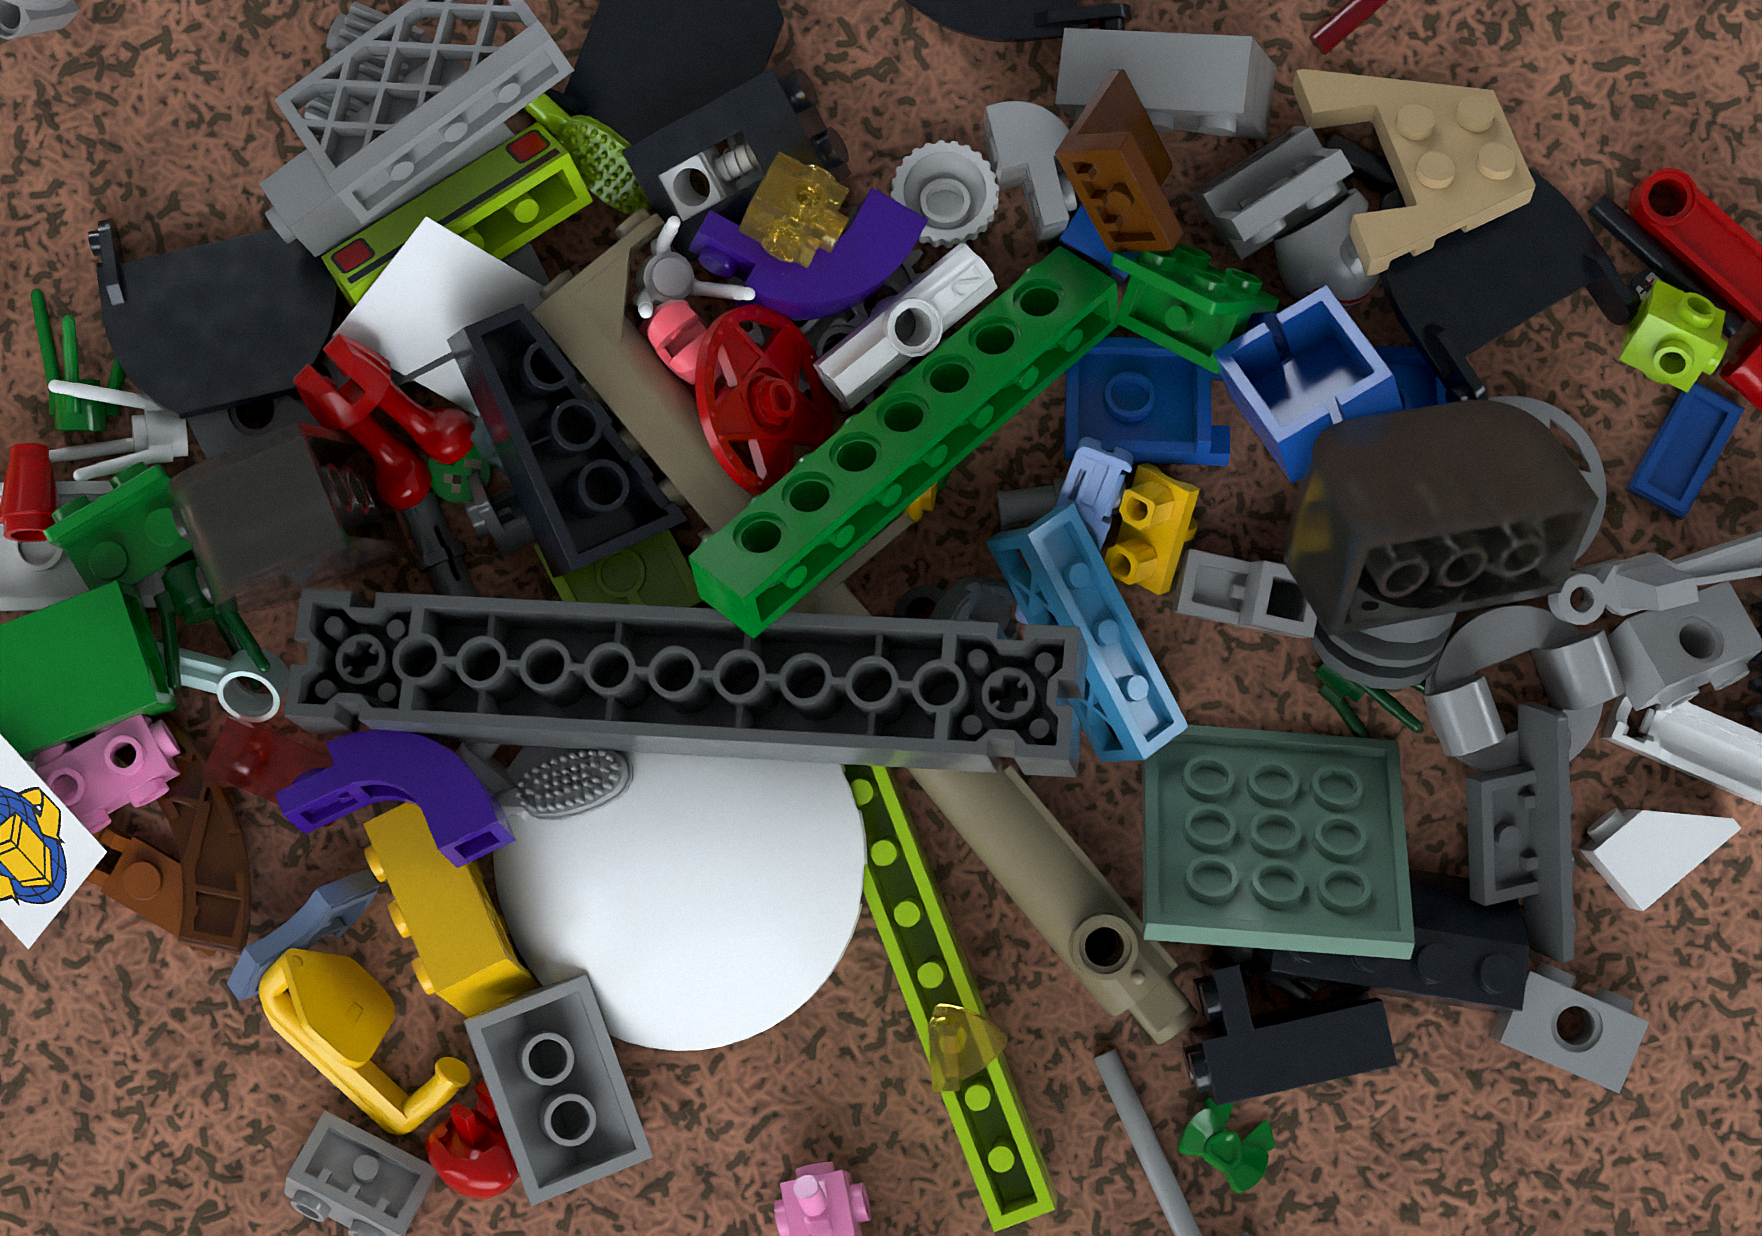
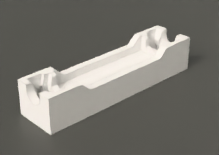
(1695, 745)

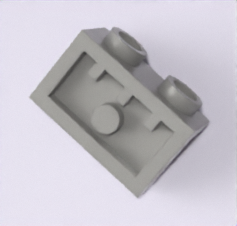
(357, 1180)

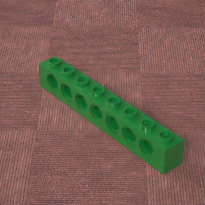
(904, 441)

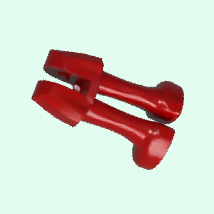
(399, 472)

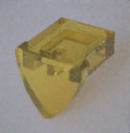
(960, 1045)

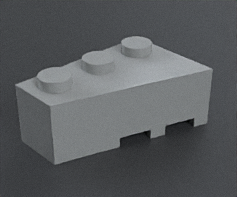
(1181, 78)

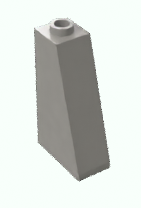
(311, 211)

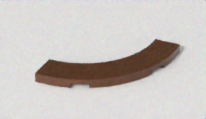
(209, 848)

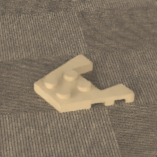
(1444, 149)

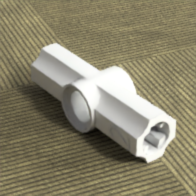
(937, 302)

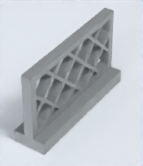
(445, 116)

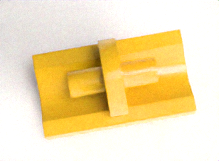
(1152, 529)

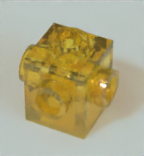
(796, 211)

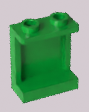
(79, 669)

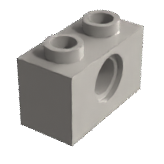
(1684, 647)
(1600, 1050)

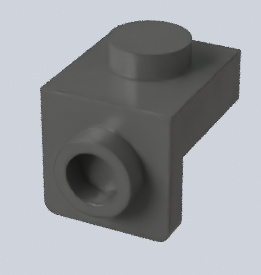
(498, 516)

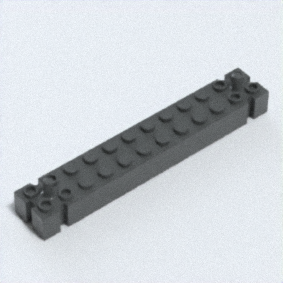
(690, 681)

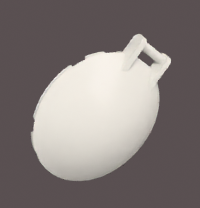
(690, 899)

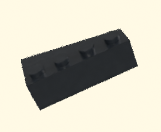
(557, 445)

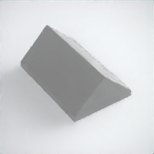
(557, 1088)

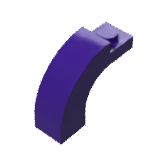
(835, 281)
(405, 768)

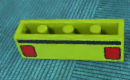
(490, 203)

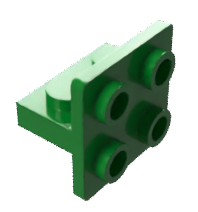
(1188, 302)

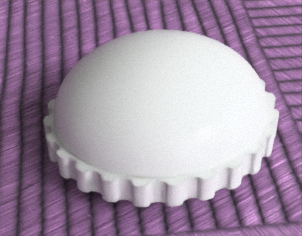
(948, 188)

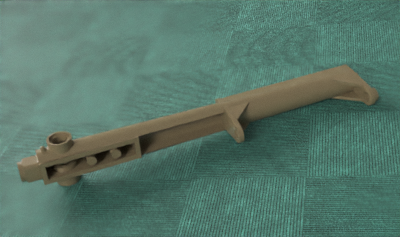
(991, 811)

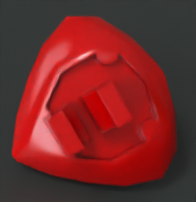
(472, 1150)

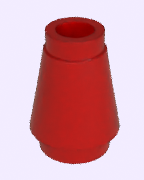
(28, 493)

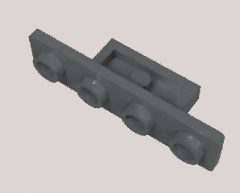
(1524, 832)

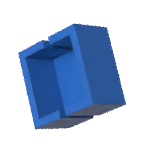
(1328, 380)

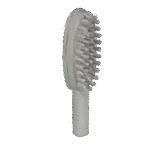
(569, 785)

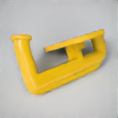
(337, 1023)

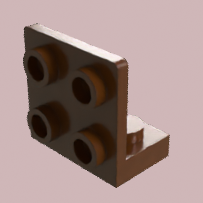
(1119, 170)

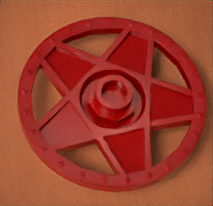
(760, 396)

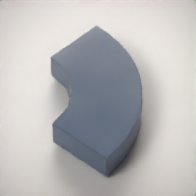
(327, 911)

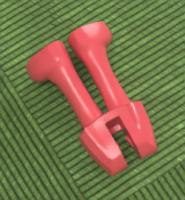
(676, 337)

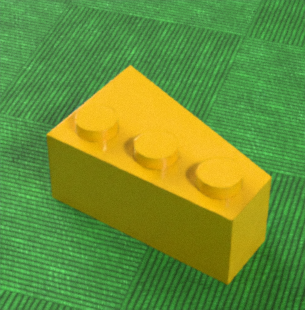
(445, 913)

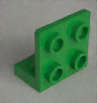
(122, 533)

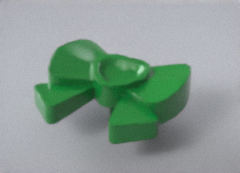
(1240, 1161)

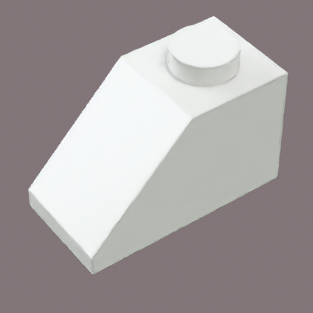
(1652, 850)

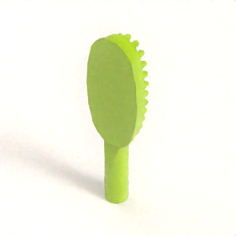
(595, 153)

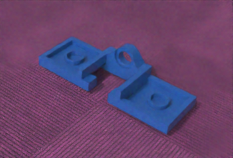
(1161, 403)

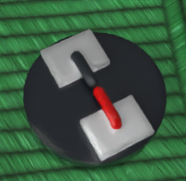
(1643, 281)

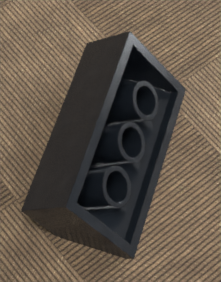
(1459, 958)

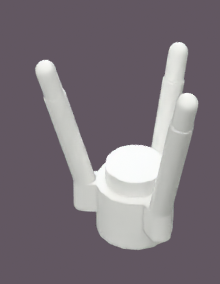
(670, 276)
(155, 434)

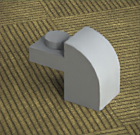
(1243, 595)

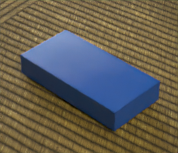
(1684, 449)

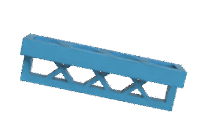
(1080, 592)

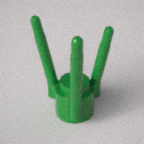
(69, 411)

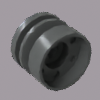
(1388, 654)

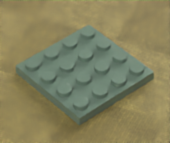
(1276, 843)

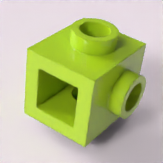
(1674, 336)

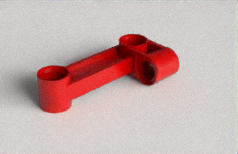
(1718, 254)

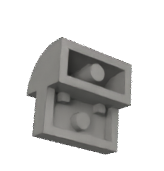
(1022, 152)
(1272, 190)

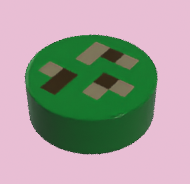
(450, 479)

